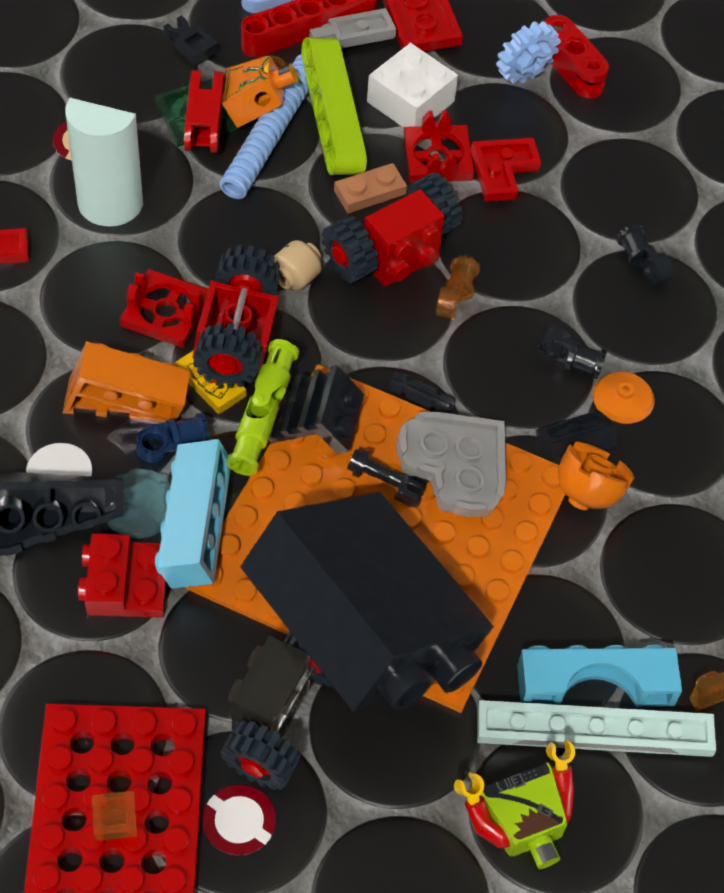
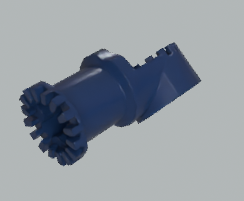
(171, 435)

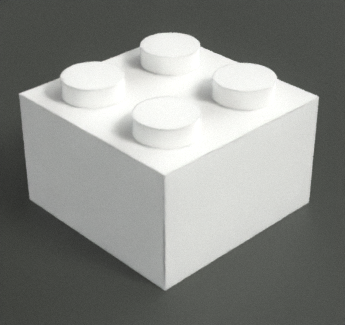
(411, 86)

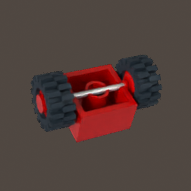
(396, 237)
(237, 317)

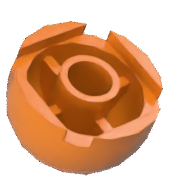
(591, 478)

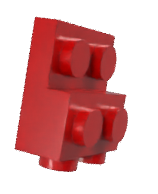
(121, 578)

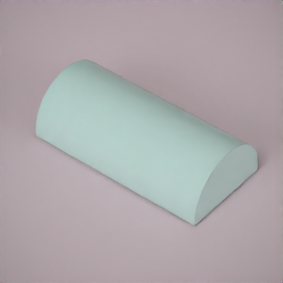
(104, 162)

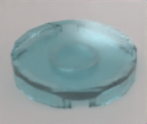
(143, 504)

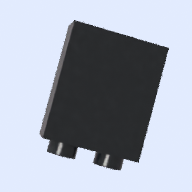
(367, 601)

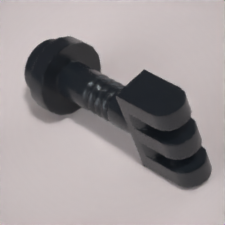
(409, 487)

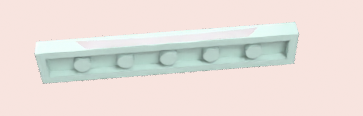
(596, 728)

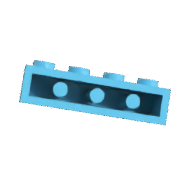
(194, 514)

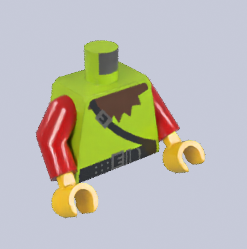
(525, 808)

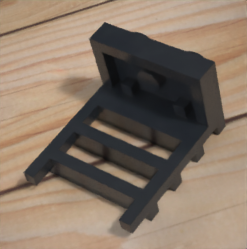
(328, 409)

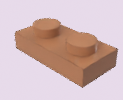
(370, 188)

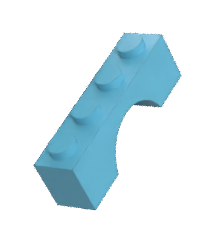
(646, 673)

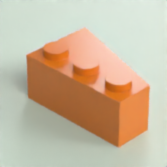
(126, 384)

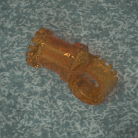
(458, 287)

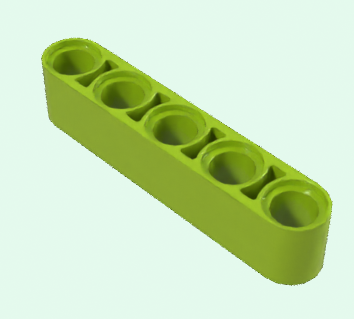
(333, 106)

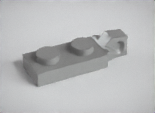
(357, 28)

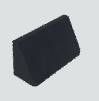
(589, 428)

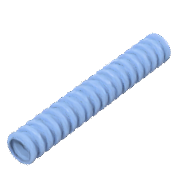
(264, 138)

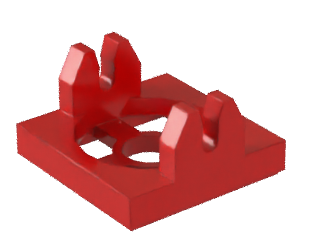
(435, 132)
(189, 317)

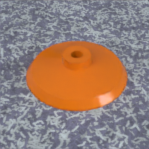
(623, 397)

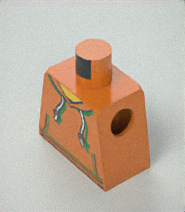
(255, 88)

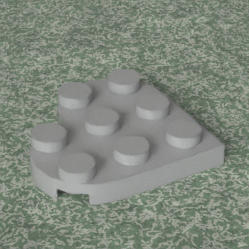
(459, 458)

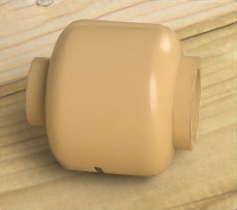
(298, 264)

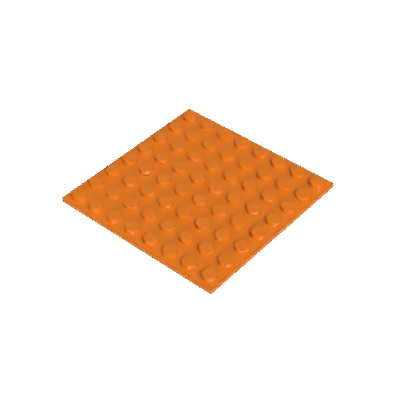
(481, 553)

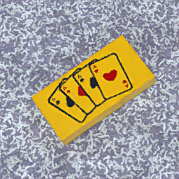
(217, 397)

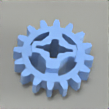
(528, 52)

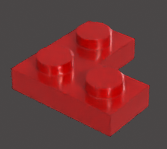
(498, 160)

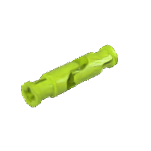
(270, 388)

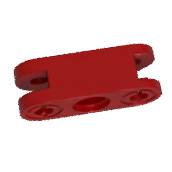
(578, 59)
(204, 112)

